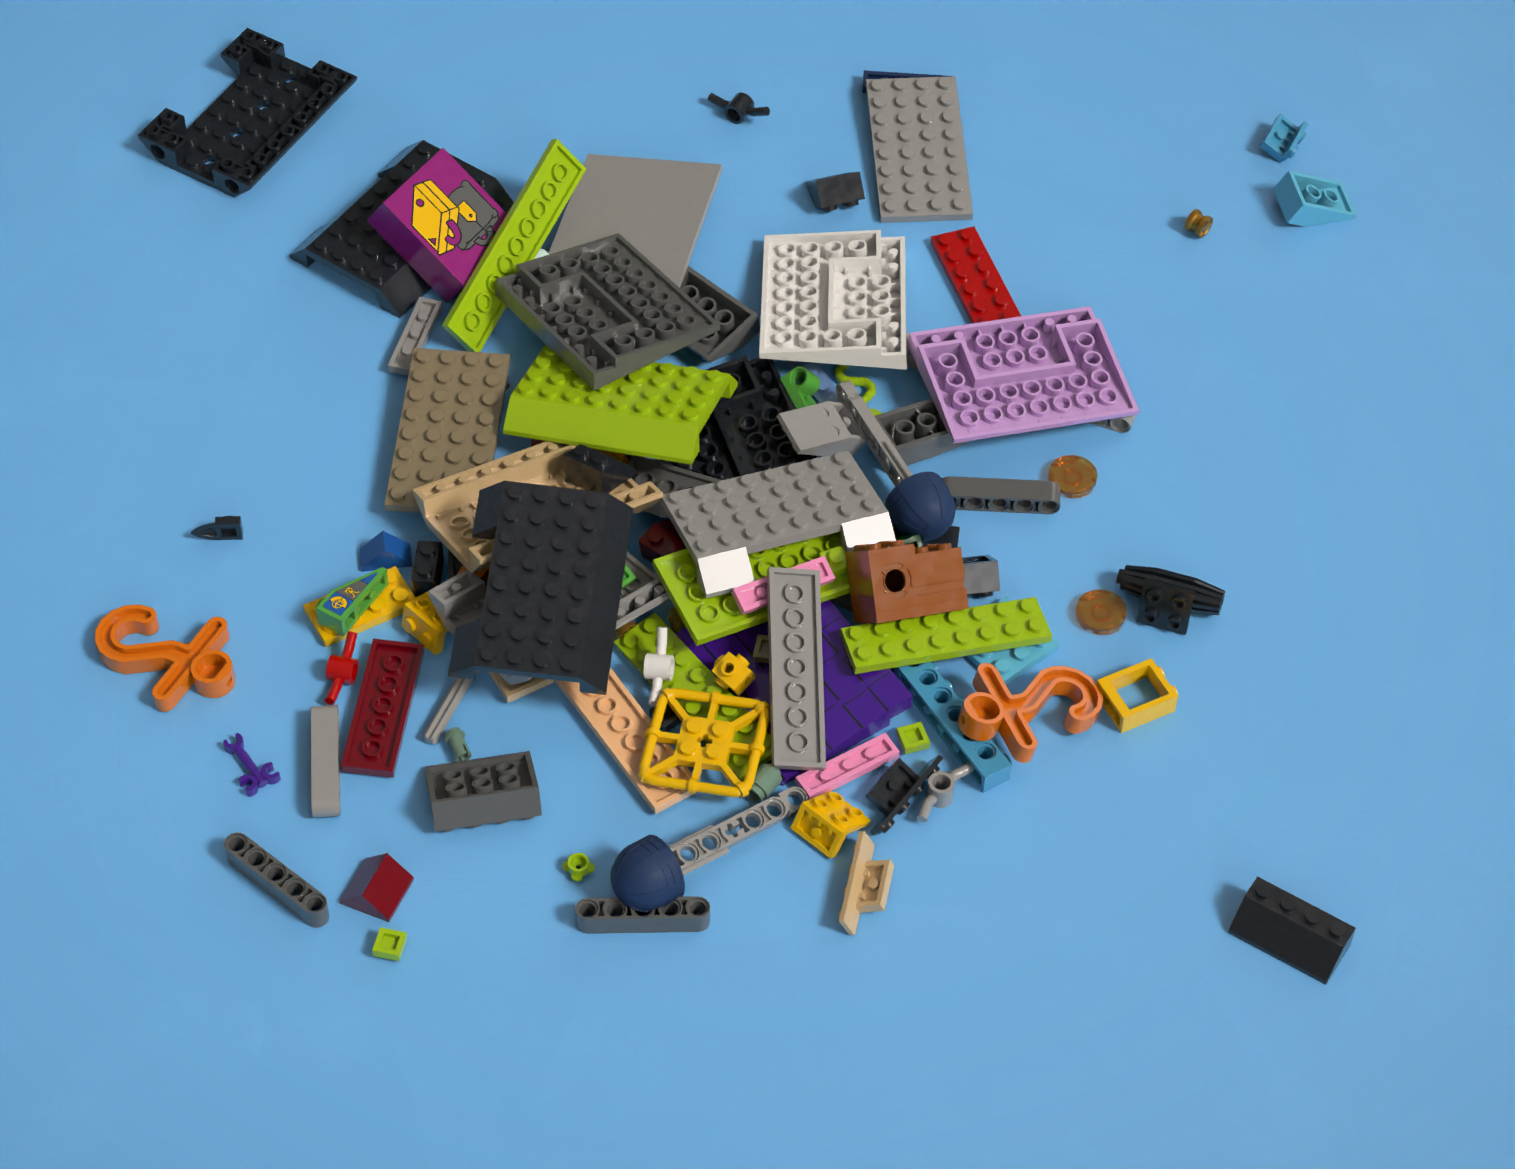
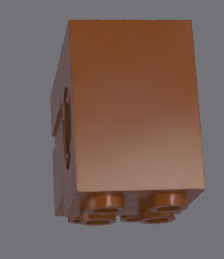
(904, 581)

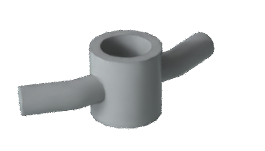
(944, 796)

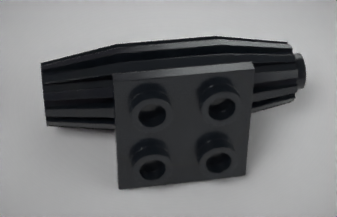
(1169, 596)

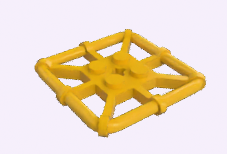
(714, 755)

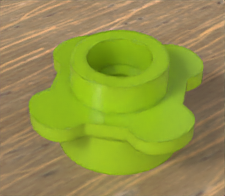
(575, 860)

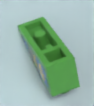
(349, 602)

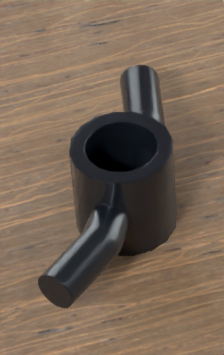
(738, 107)

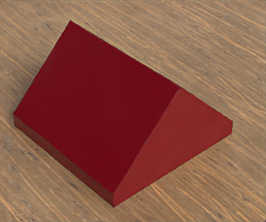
(378, 887)

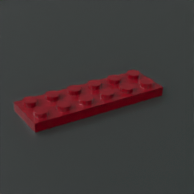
(382, 708)

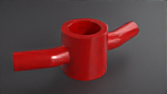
(342, 668)

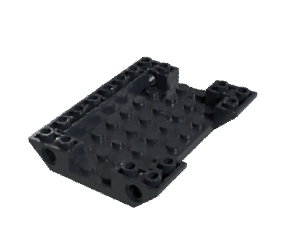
(265, 132)

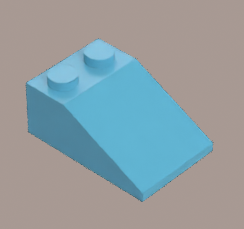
(1312, 200)

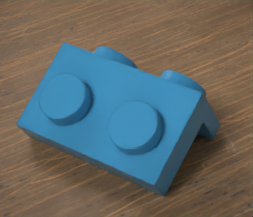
(1283, 138)

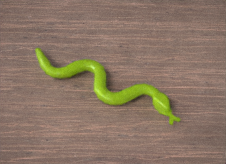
(858, 381)

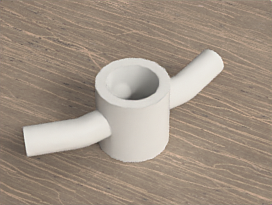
(659, 666)

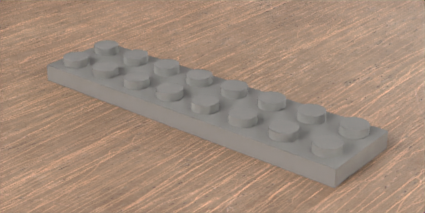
(796, 669)

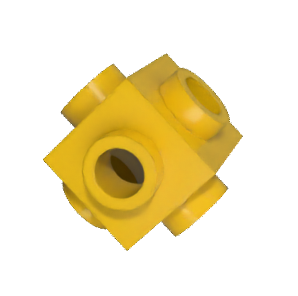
(733, 673)

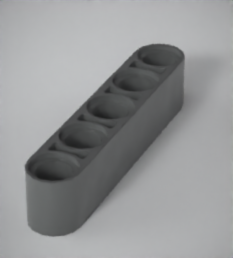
(1004, 495)
(282, 889)
(631, 922)

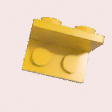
(827, 821)

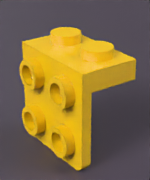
(424, 623)

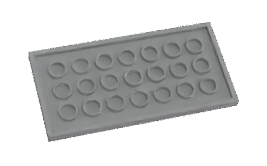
(918, 150)

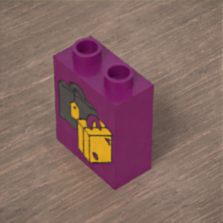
(440, 223)

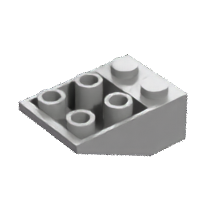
(822, 429)

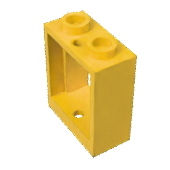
(1118, 710)

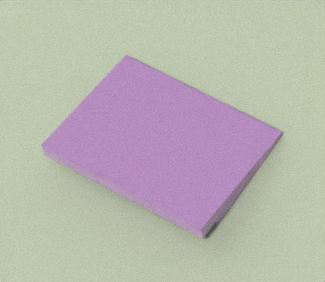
(1022, 374)

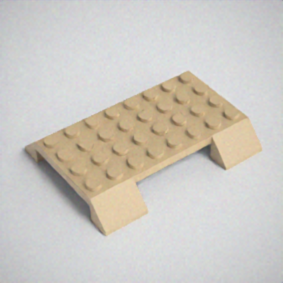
(452, 501)

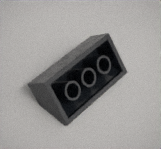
(1292, 930)

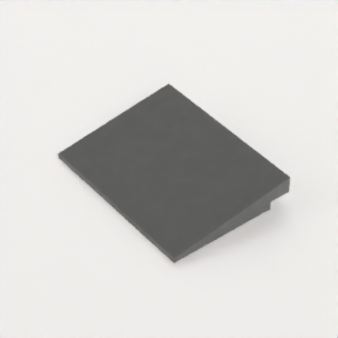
(603, 308)

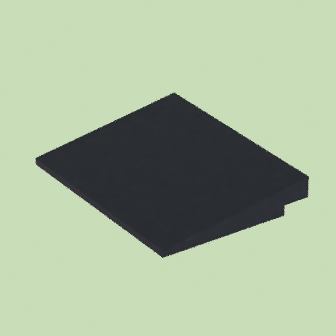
(744, 429)

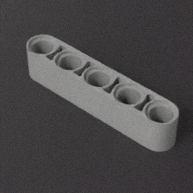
(325, 761)

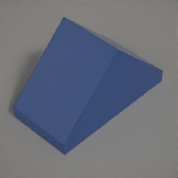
(385, 552)

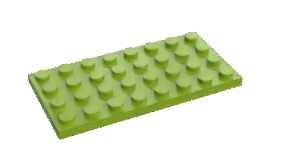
(719, 615)

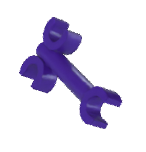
(256, 778)

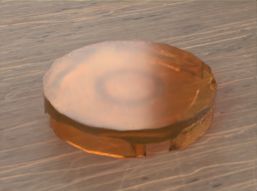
(1074, 475)
(1101, 612)

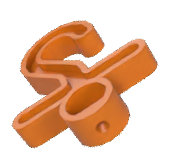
(185, 663)
(996, 710)

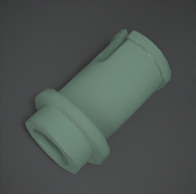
(456, 740)

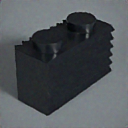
(427, 567)

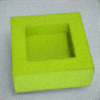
(836, 560)
(913, 738)
(389, 944)

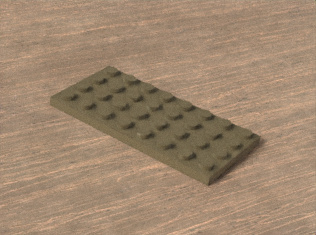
(446, 419)

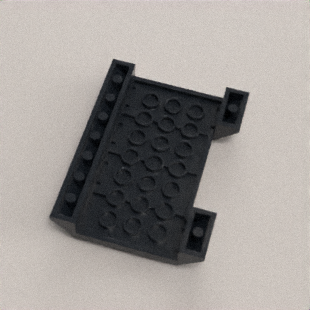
(363, 254)
(548, 585)

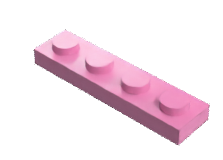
(754, 594)
(849, 766)

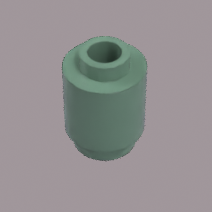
(765, 782)

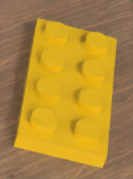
(384, 608)

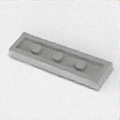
(415, 334)

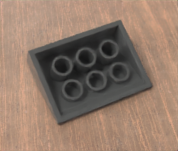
(736, 320)
(483, 791)

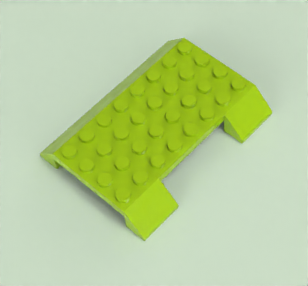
(642, 414)

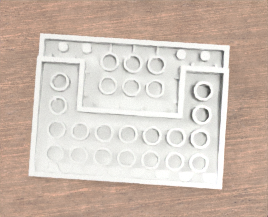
(834, 299)

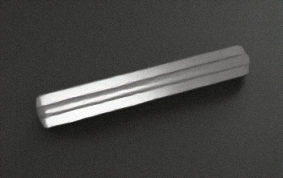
(446, 710)

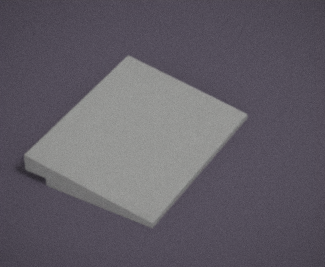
(647, 202)

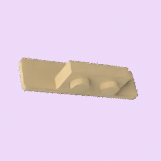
(866, 885)

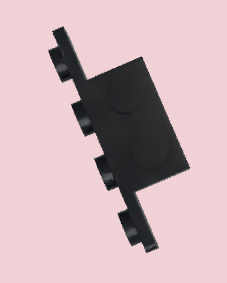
(895, 789)

